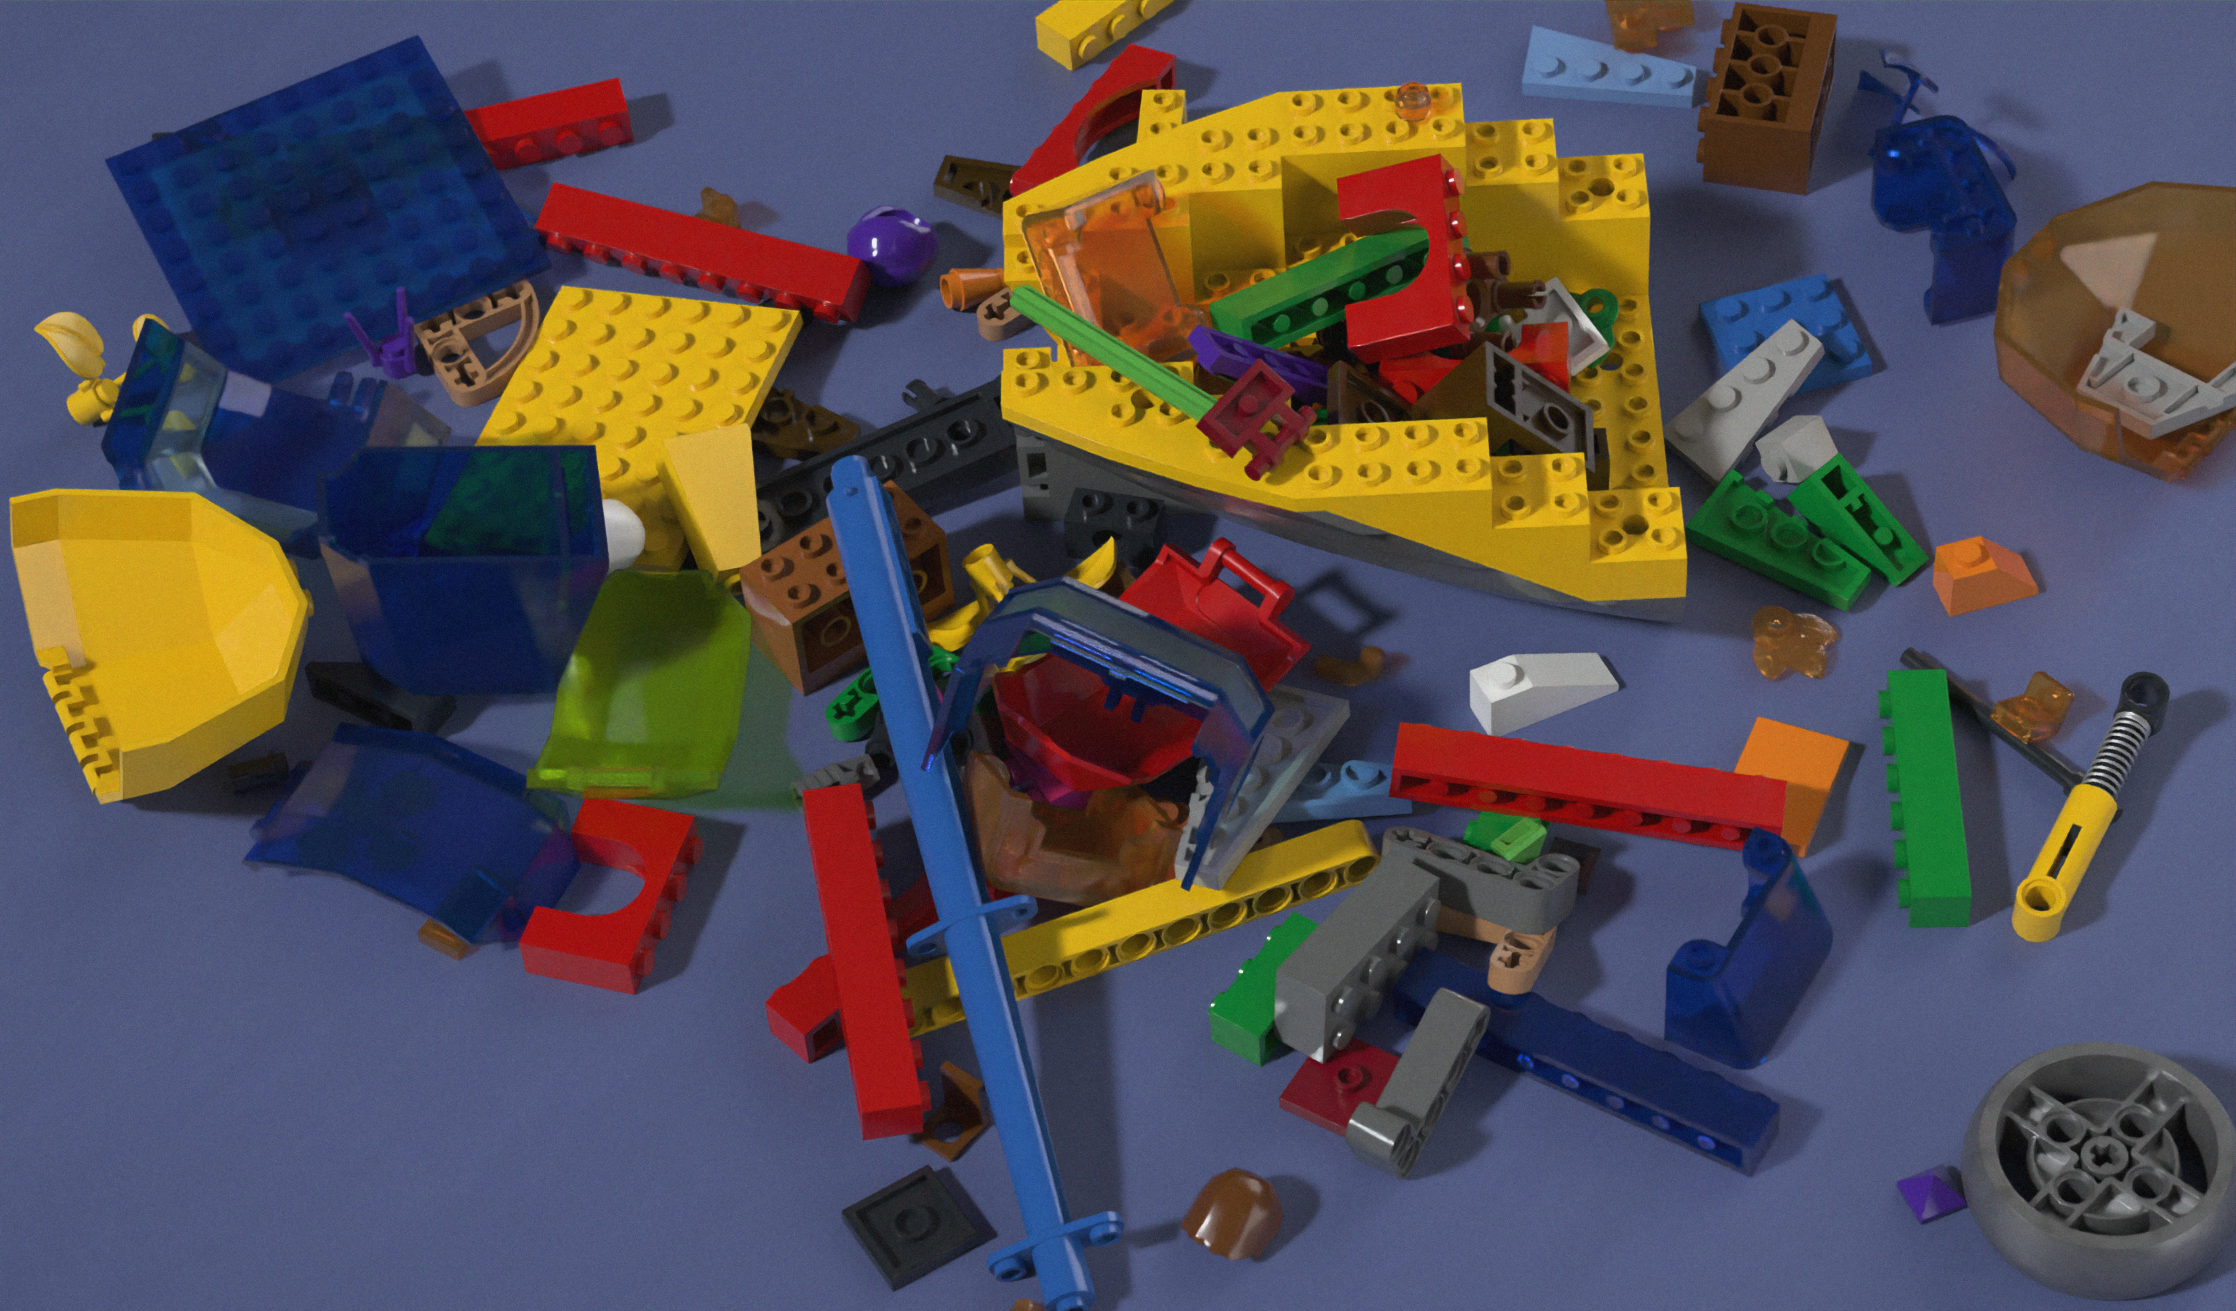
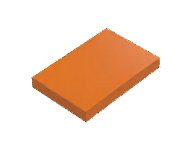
(1807, 763)

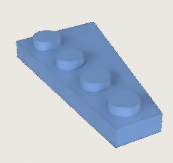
(1594, 71)

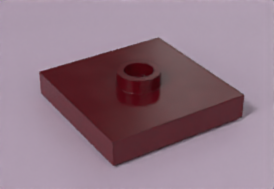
(1333, 1090)

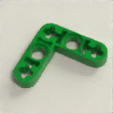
(855, 709)

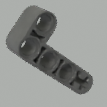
(1488, 886)
(1402, 1120)

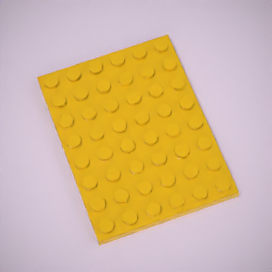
(635, 373)

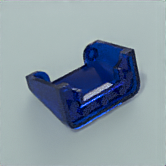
(1742, 995)

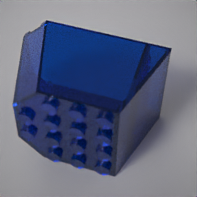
(465, 561)

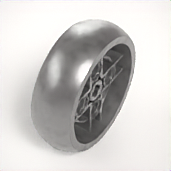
(2112, 1237)

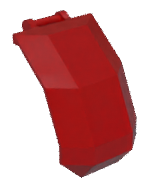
(1057, 707)

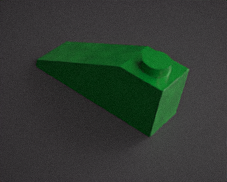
(1855, 519)

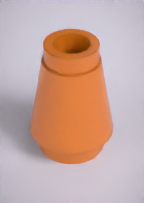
(970, 286)

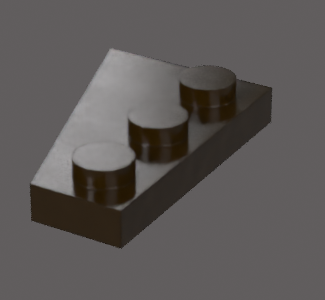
(797, 430)

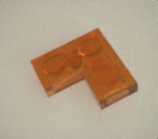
(1635, 21)

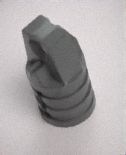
(850, 771)

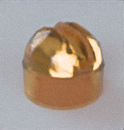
(1413, 102)

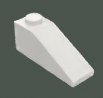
(1535, 687)

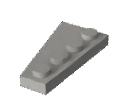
(1732, 413)

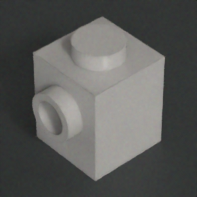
(1796, 448)

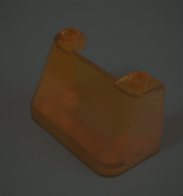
(1108, 267)
(1062, 851)

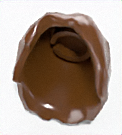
(1235, 1215)

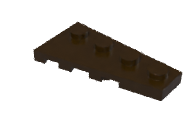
(975, 184)

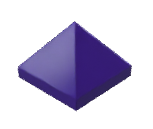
(1931, 1194)

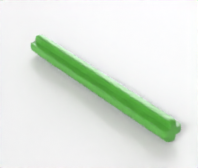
(1111, 352)

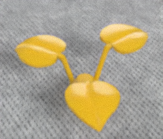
(81, 350)
(992, 578)

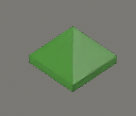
(1521, 842)

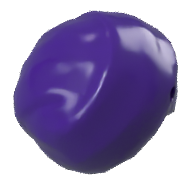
(893, 246)

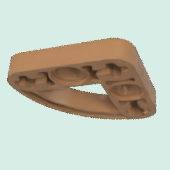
(453, 340)

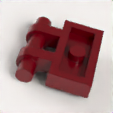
(1246, 408)

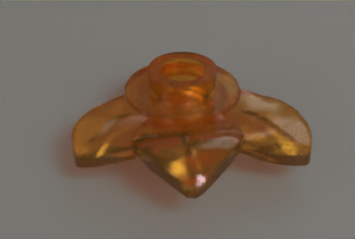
(1795, 646)

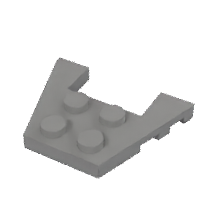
(2146, 390)

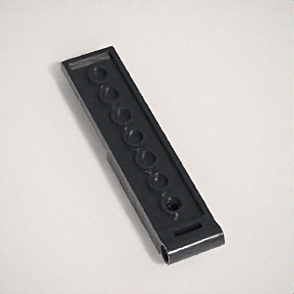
(924, 454)

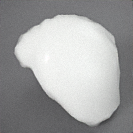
(623, 533)

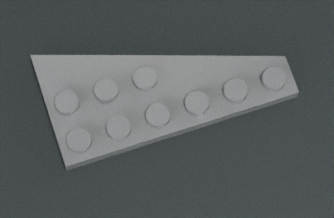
(1293, 742)

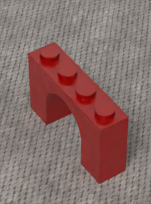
(1436, 304)
(1542, 349)
(619, 946)

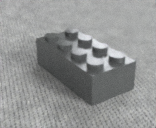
(1355, 958)

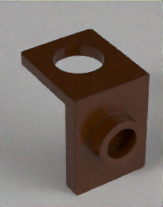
(963, 1105)

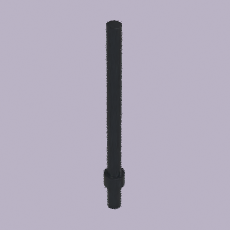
(1981, 713)

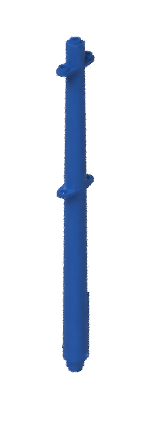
(968, 920)

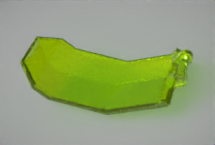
(649, 691)

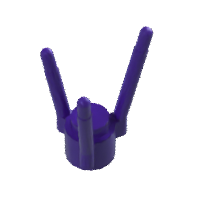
(396, 349)

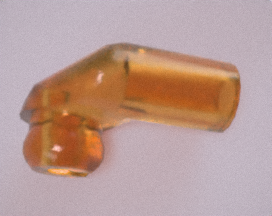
(1353, 673)

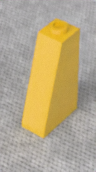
(714, 498)

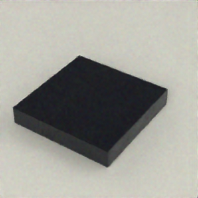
(911, 1227)

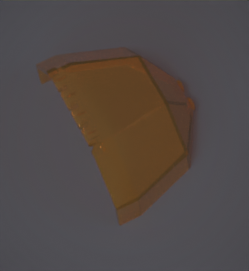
(2148, 249)

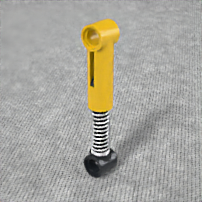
(2089, 810)

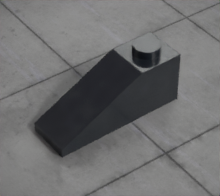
(376, 699)

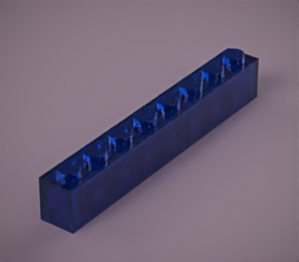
(1602, 1066)

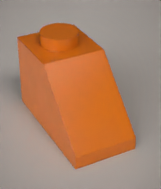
(1979, 575)

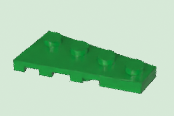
(1765, 539)

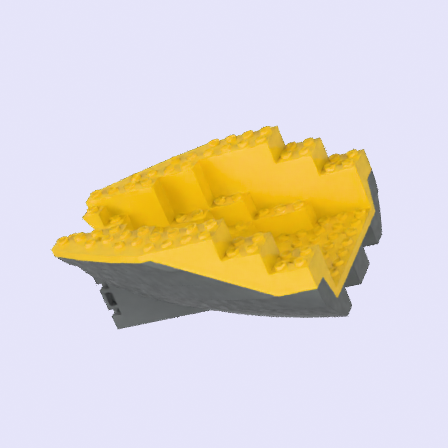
(1417, 497)

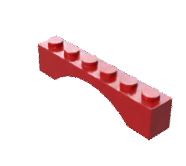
(1108, 104)
(807, 1009)

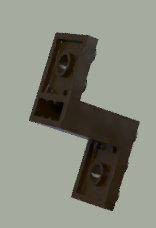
(1483, 385)

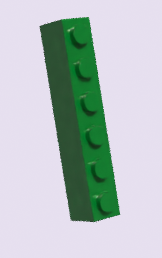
(1318, 290)
(1926, 798)

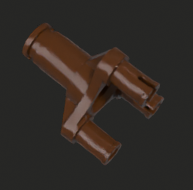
(1494, 295)

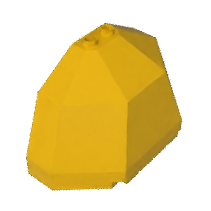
(158, 627)

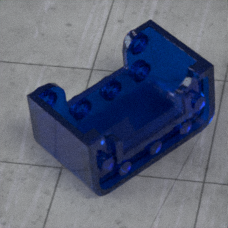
(1940, 179)

